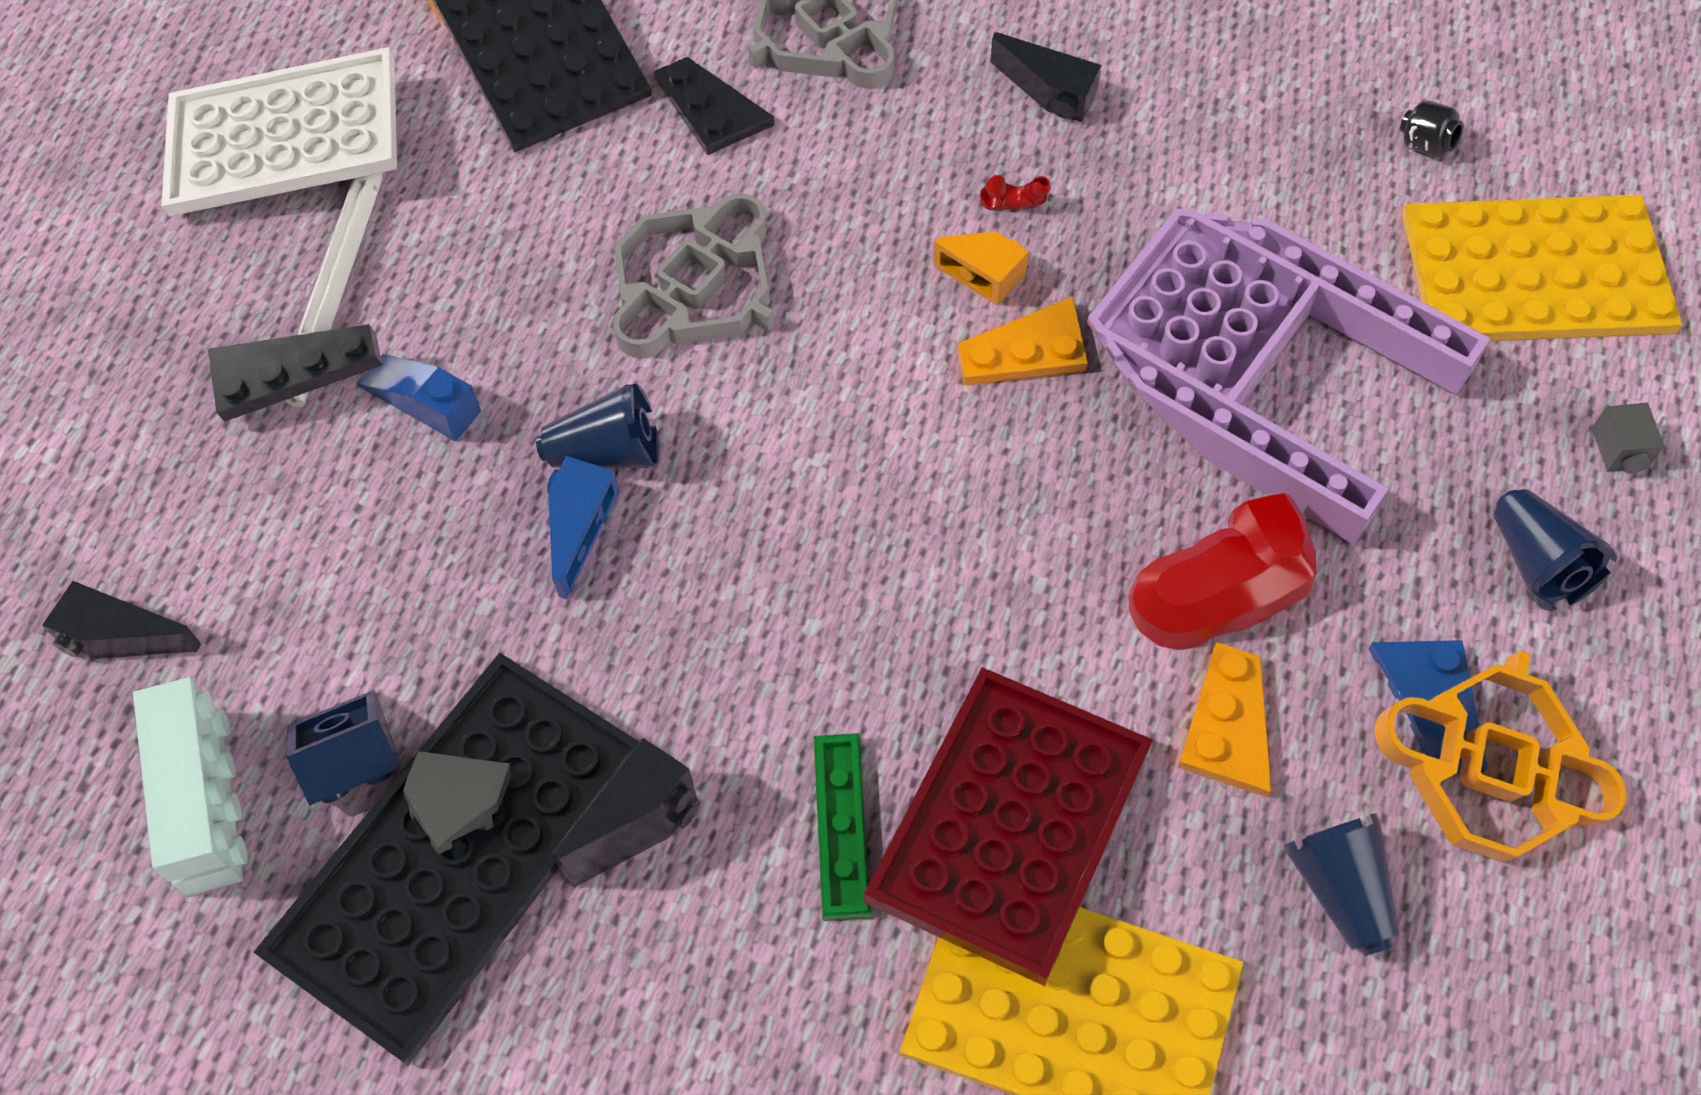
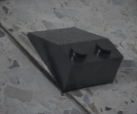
(630, 814)

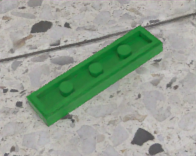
(841, 827)

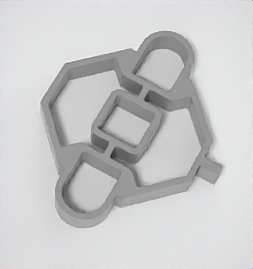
(837, 38)
(709, 255)

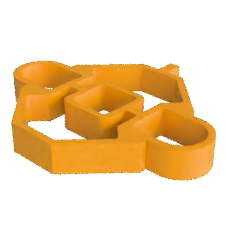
(1568, 751)

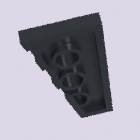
(280, 368)

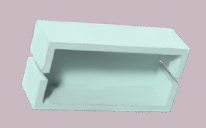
(188, 787)

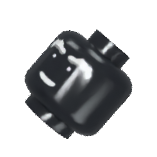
(1432, 128)

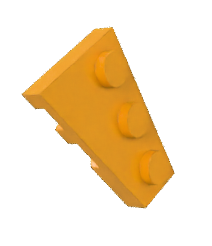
(1027, 347)
(1229, 724)

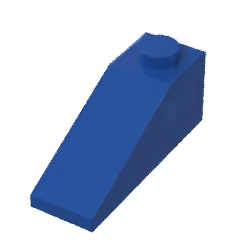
(424, 394)
(577, 510)

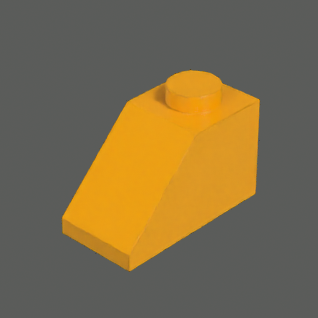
(982, 262)

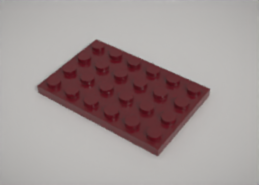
(1009, 825)

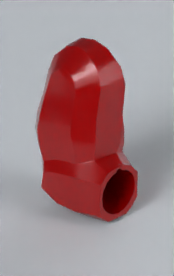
(1227, 577)

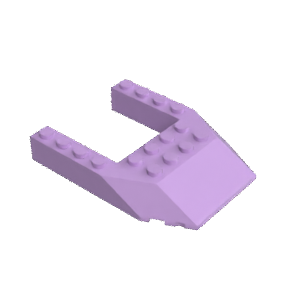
(1211, 315)

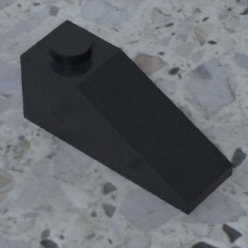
(1049, 77)
(113, 628)

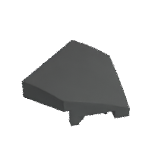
(454, 795)

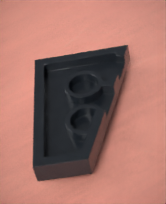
(710, 106)

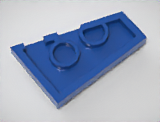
(1424, 672)

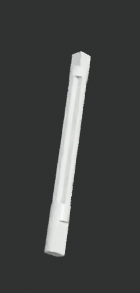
(339, 260)

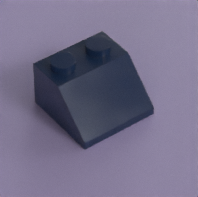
(341, 749)

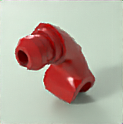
(1000, 195)

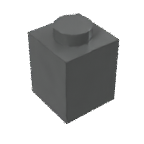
(1627, 437)

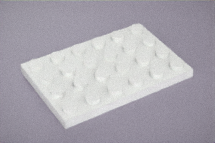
(280, 132)

